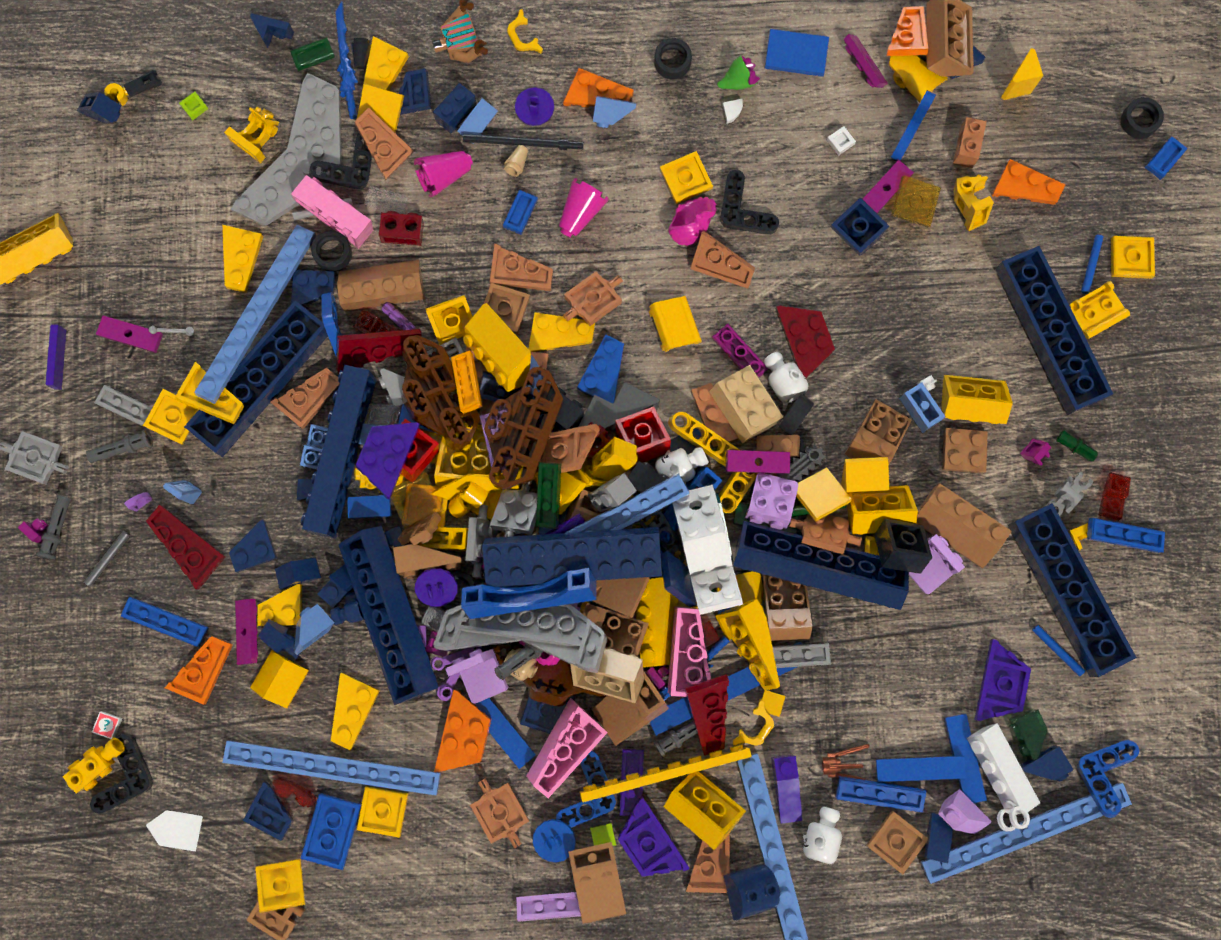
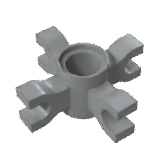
(1070, 493)

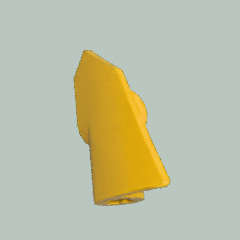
(913, 74)
(465, 493)

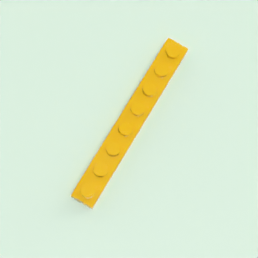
(656, 775)

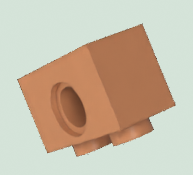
(969, 142)

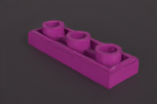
(864, 61)
(877, 196)
(120, 330)
(731, 342)
(769, 461)
(246, 631)

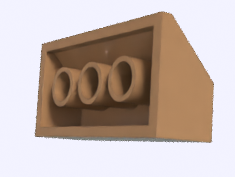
(949, 37)
(379, 285)
(962, 525)

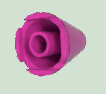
(441, 170)
(580, 207)

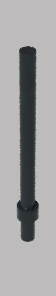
(562, 144)

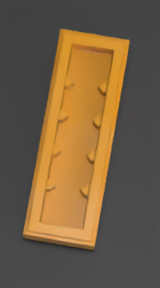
(466, 382)

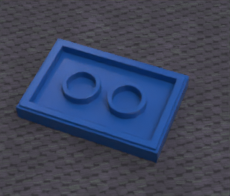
(796, 52)
(331, 831)

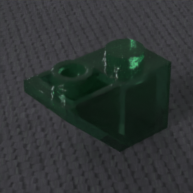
(1030, 732)

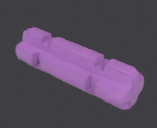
(399, 319)

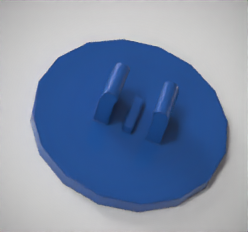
(554, 840)

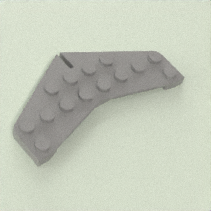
(312, 138)
(553, 629)

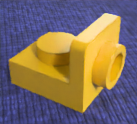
(1078, 534)

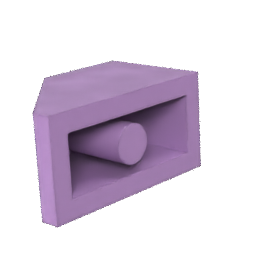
(963, 813)

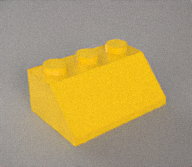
(976, 399)
(871, 507)
(704, 809)

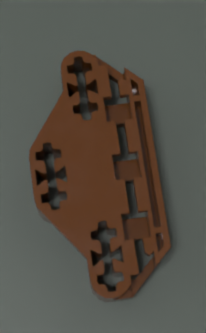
(433, 393)
(519, 424)
(556, 677)

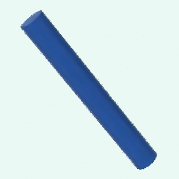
(1092, 264)
(1053, 645)

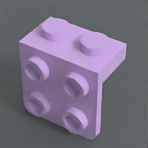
(772, 501)
(940, 567)
(479, 675)

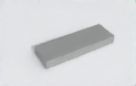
(123, 405)
(802, 655)

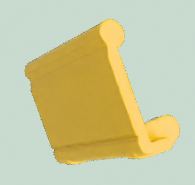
(1098, 310)
(674, 323)

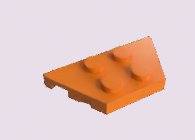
(463, 734)

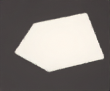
(176, 830)

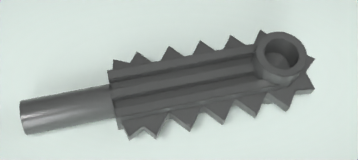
(806, 461)

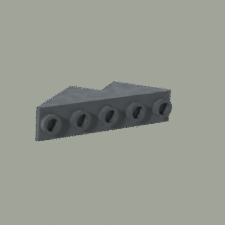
(629, 401)

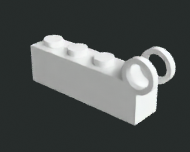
(1004, 775)

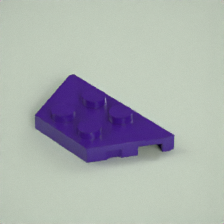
(386, 454)
(1002, 684)
(649, 843)

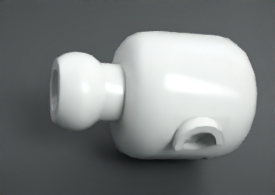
(785, 378)
(681, 463)
(822, 838)

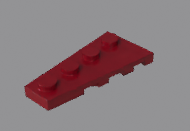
(369, 347)

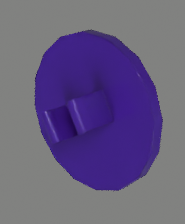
(534, 106)
(436, 587)

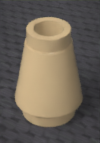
(515, 163)

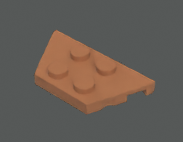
(569, 447)

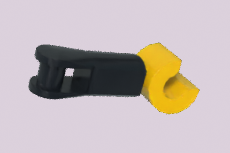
(132, 87)

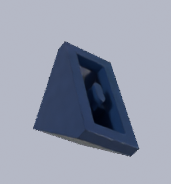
(297, 572)

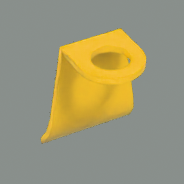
(750, 586)

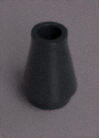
(361, 51)

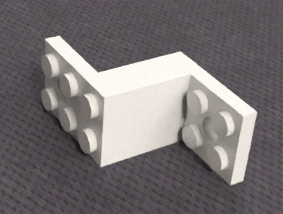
(707, 550)

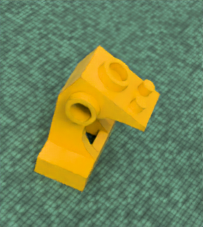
(244, 140)
(973, 209)

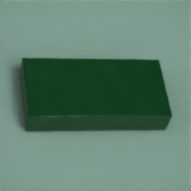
(312, 54)

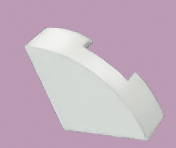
(732, 109)

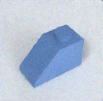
(610, 110)
(311, 627)

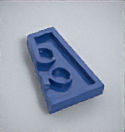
(603, 370)

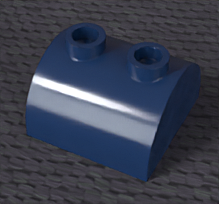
(860, 226)
(752, 891)

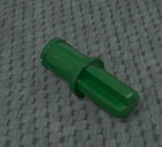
(1077, 446)

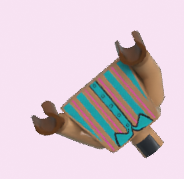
(460, 36)

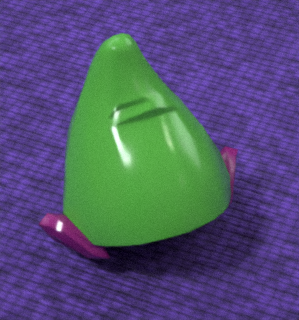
(740, 75)

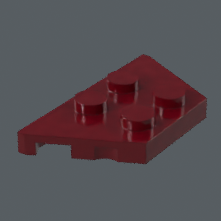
(806, 337)

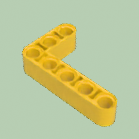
(719, 455)

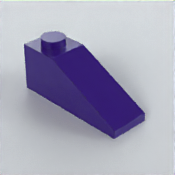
(787, 788)

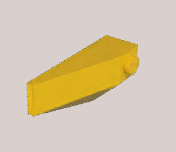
(750, 632)

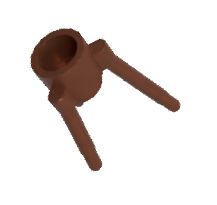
(832, 765)

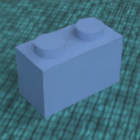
(922, 407)

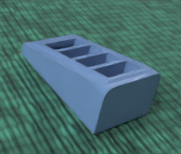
(183, 490)

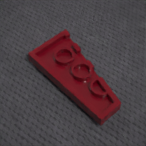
(191, 551)
(709, 712)

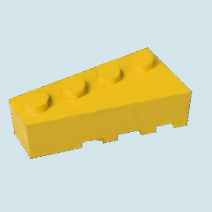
(658, 610)

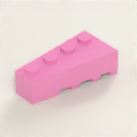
(333, 211)
(688, 652)
(565, 748)

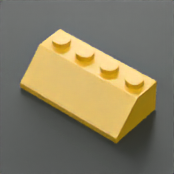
(32, 247)
(498, 348)

